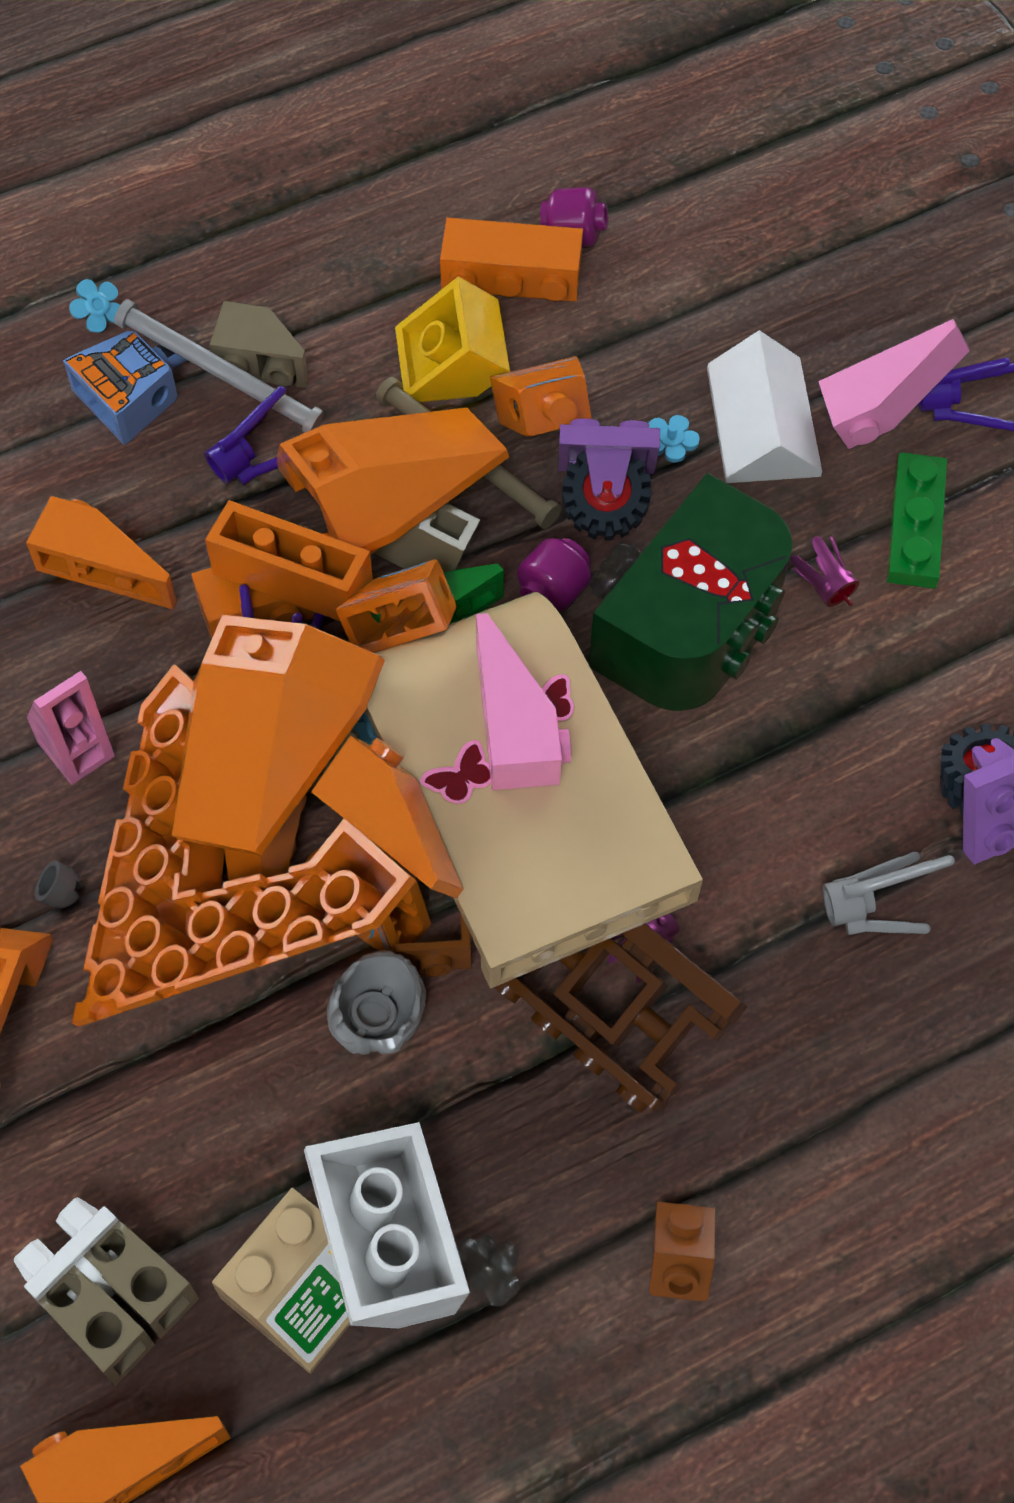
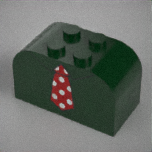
(695, 600)

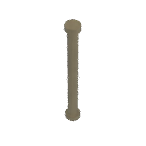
(545, 512)

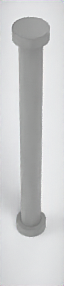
(129, 316)

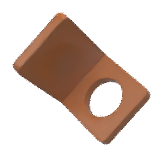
(439, 957)

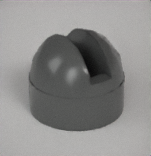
(57, 885)

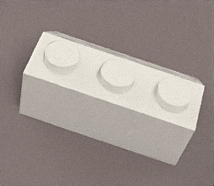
(387, 1228)

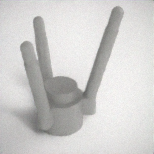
(852, 897)

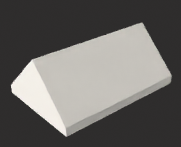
(762, 413)

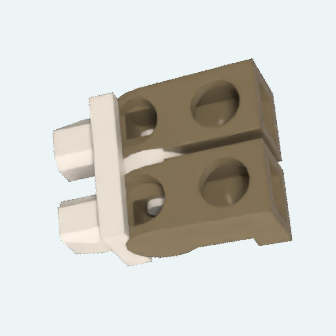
(86, 1274)

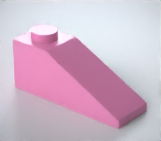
(887, 386)
(518, 717)
(71, 728)

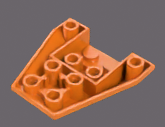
(388, 472)
(264, 726)

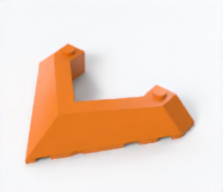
(162, 900)

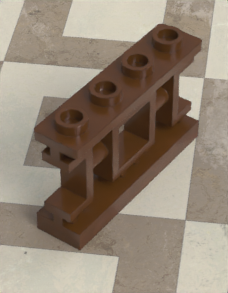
(583, 1025)

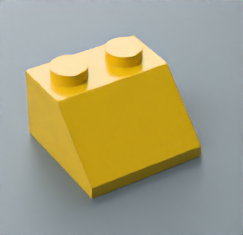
(452, 344)

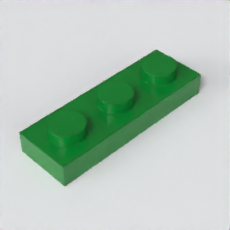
(917, 520)

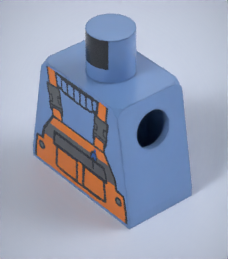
(124, 382)

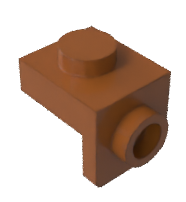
(682, 1251)

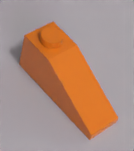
(89, 549)
(389, 809)
(117, 1460)

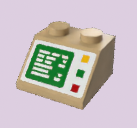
(288, 1282)

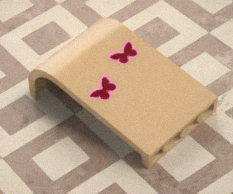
(543, 862)

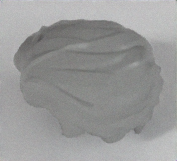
(376, 1004)

